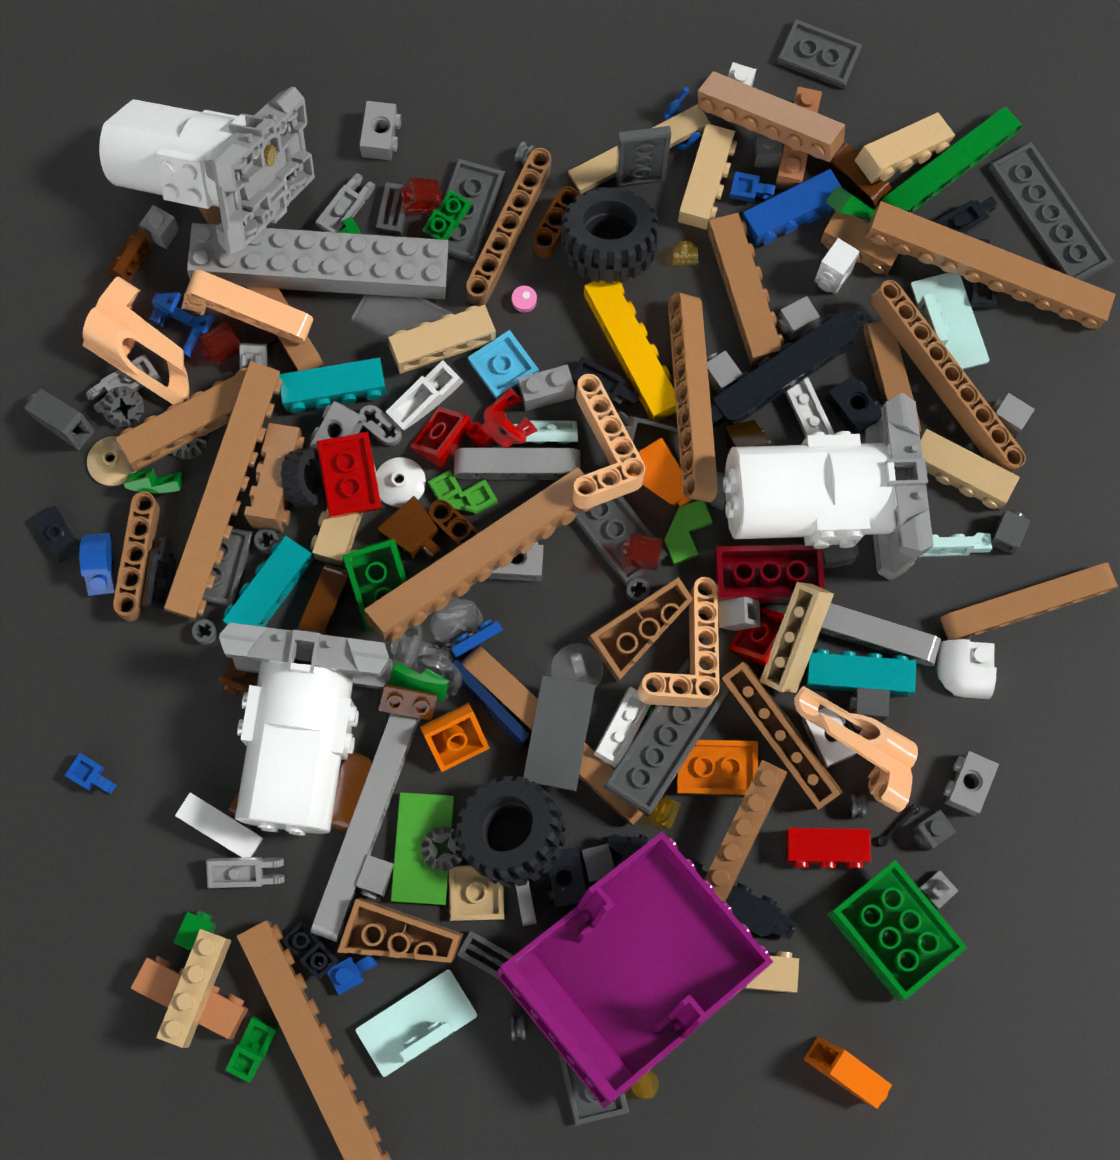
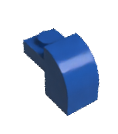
(95, 563)

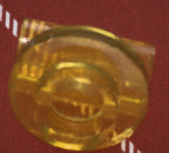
(685, 254)
(665, 812)
(646, 1086)

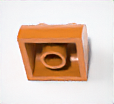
(454, 737)

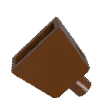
(412, 530)

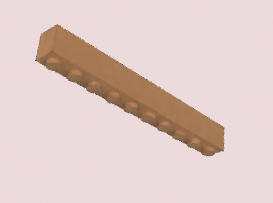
(989, 265)
(222, 491)
(474, 560)
(310, 1043)

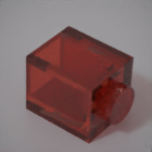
(421, 195)
(220, 344)
(642, 551)

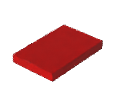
(349, 475)

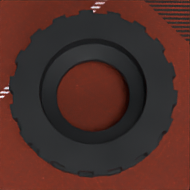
(294, 482)

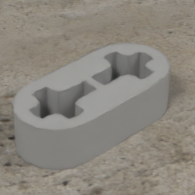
(383, 421)
(526, 904)

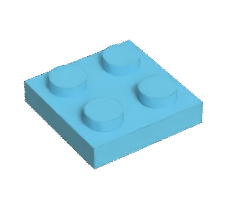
(502, 364)

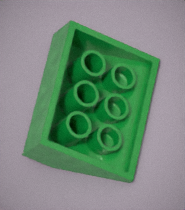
(897, 931)

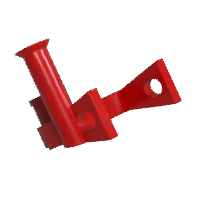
(489, 433)

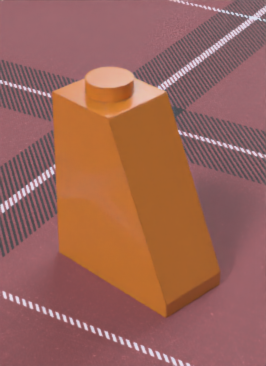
(662, 473)
(848, 1072)

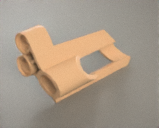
(113, 331)
(885, 748)

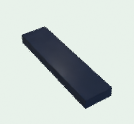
(492, 707)

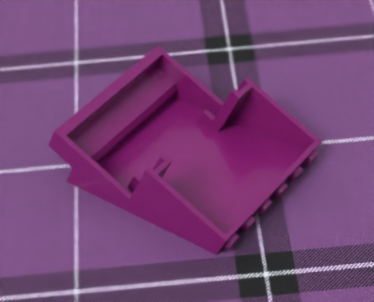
(634, 968)

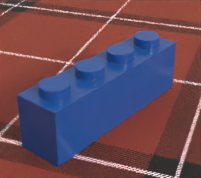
(790, 209)

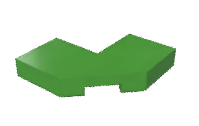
(471, 501)
(678, 539)

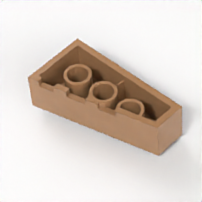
(268, 499)
(633, 632)
(392, 933)

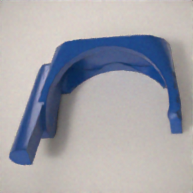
(675, 109)

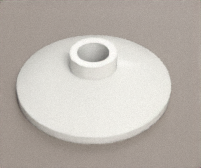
(395, 493)

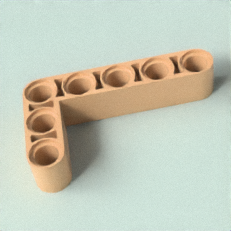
(245, 305)
(610, 443)
(698, 654)

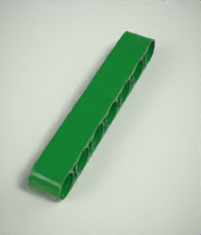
(954, 161)

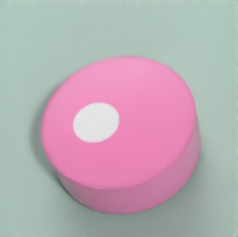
(524, 299)

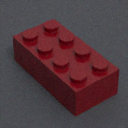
(766, 571)

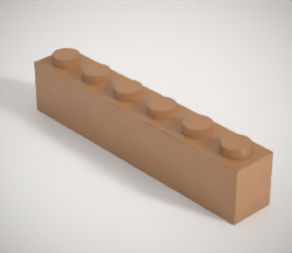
(771, 116)
(744, 288)
(181, 423)
(782, 735)

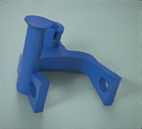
(164, 308)

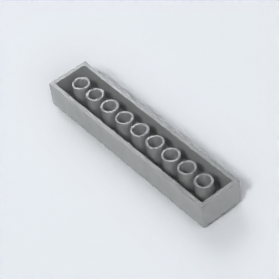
(326, 262)

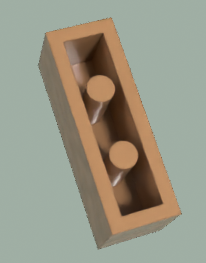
(853, 231)

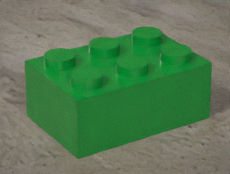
(374, 572)

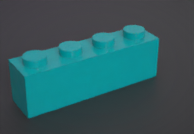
(332, 383)
(271, 584)
(849, 672)

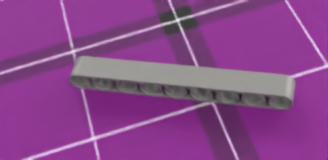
(364, 826)

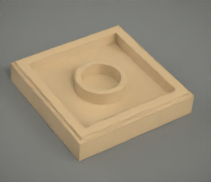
(474, 896)

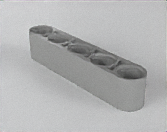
(515, 463)
(880, 635)

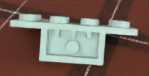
(950, 315)
(416, 1023)

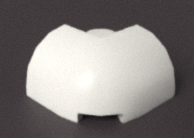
(967, 668)

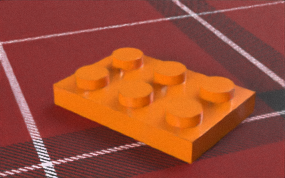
(718, 768)

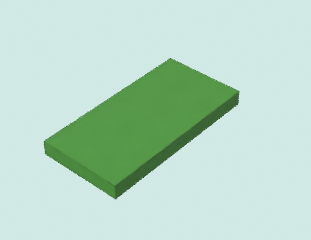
(412, 877)

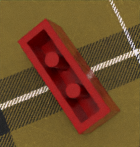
(827, 847)

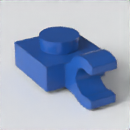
(747, 187)
(87, 773)
(348, 973)

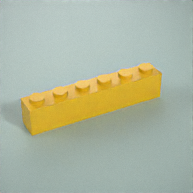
(632, 348)

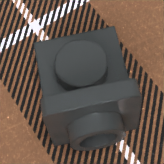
(933, 830)

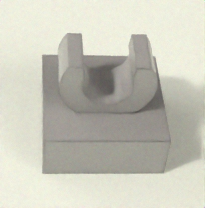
(252, 352)
(938, 889)

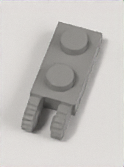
(344, 205)
(120, 379)
(242, 872)

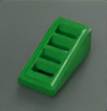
(848, 204)

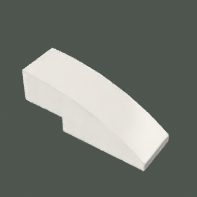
(424, 395)
(218, 826)

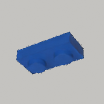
(466, 642)

